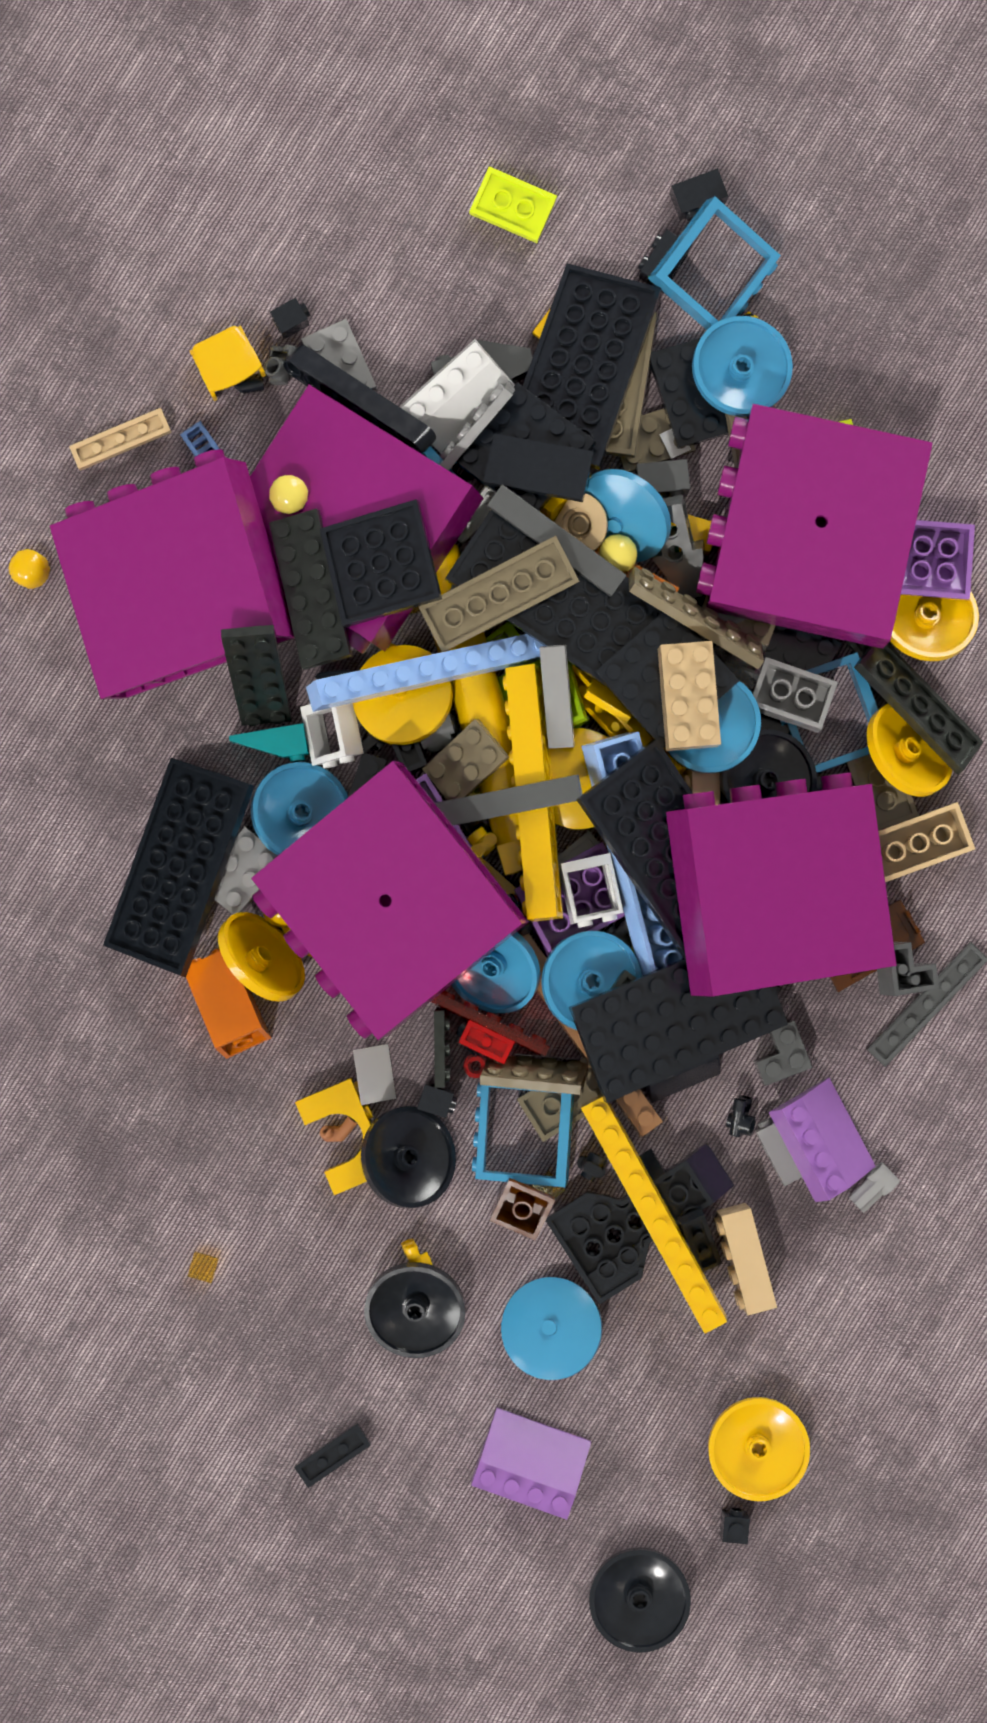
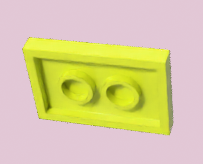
(513, 204)

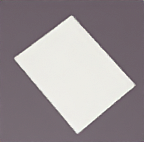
(374, 1074)

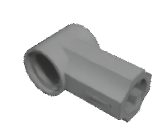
(879, 1182)

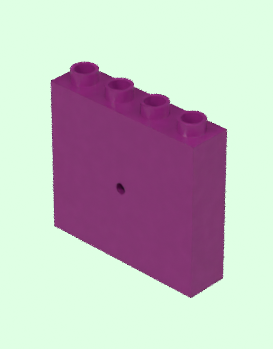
(355, 472)
(815, 525)
(168, 572)
(780, 886)
(387, 901)

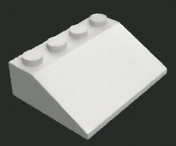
(456, 393)

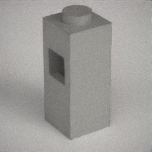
(777, 1152)

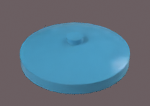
(741, 365)
(632, 509)
(738, 732)
(293, 802)
(583, 968)
(503, 978)
(551, 1328)

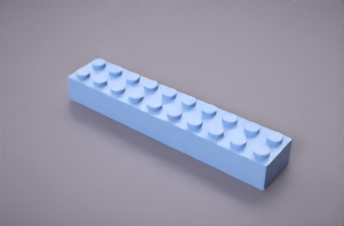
(649, 939)

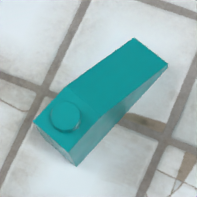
(280, 741)

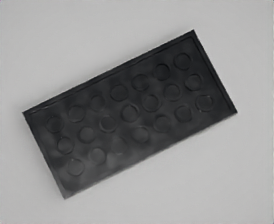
(591, 349)
(578, 617)
(632, 820)
(178, 866)
(659, 1029)

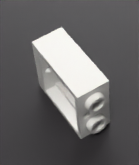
(347, 734)
(587, 863)

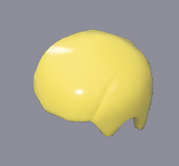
(288, 494)
(619, 551)

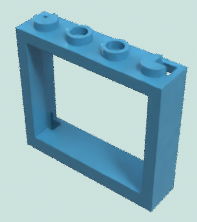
(685, 301)
(866, 698)
(564, 1144)

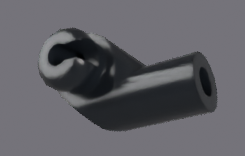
(250, 386)

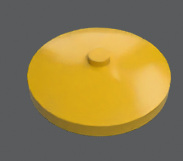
(934, 626)
(405, 715)
(904, 756)
(571, 762)
(260, 957)
(758, 1449)

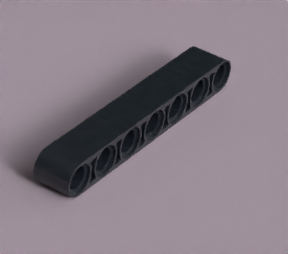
(348, 391)

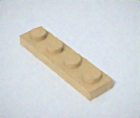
(120, 439)

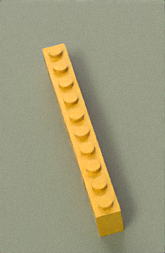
(531, 765)
(654, 1213)

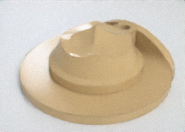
(584, 521)

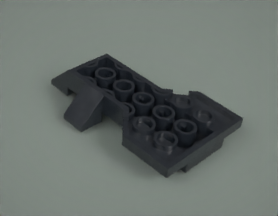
(620, 1262)

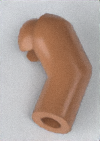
(337, 1133)

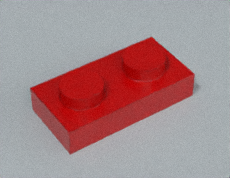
(486, 1042)

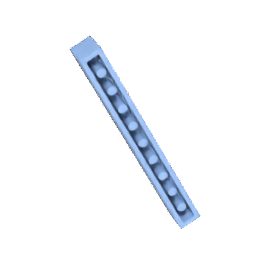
(422, 671)

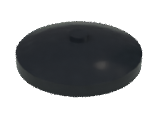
(772, 760)
(408, 1157)
(415, 1310)
(639, 1600)

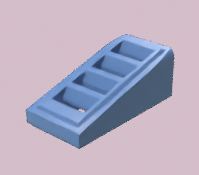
(194, 431)

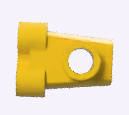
(482, 842)
(412, 1253)

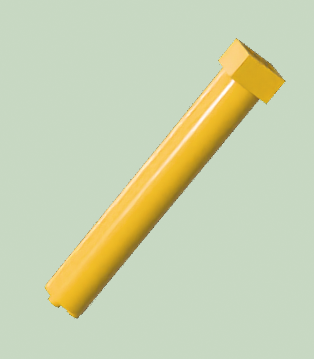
(483, 699)

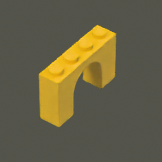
(339, 1099)

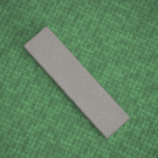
(557, 696)

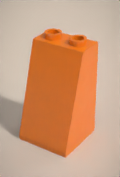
(226, 1006)

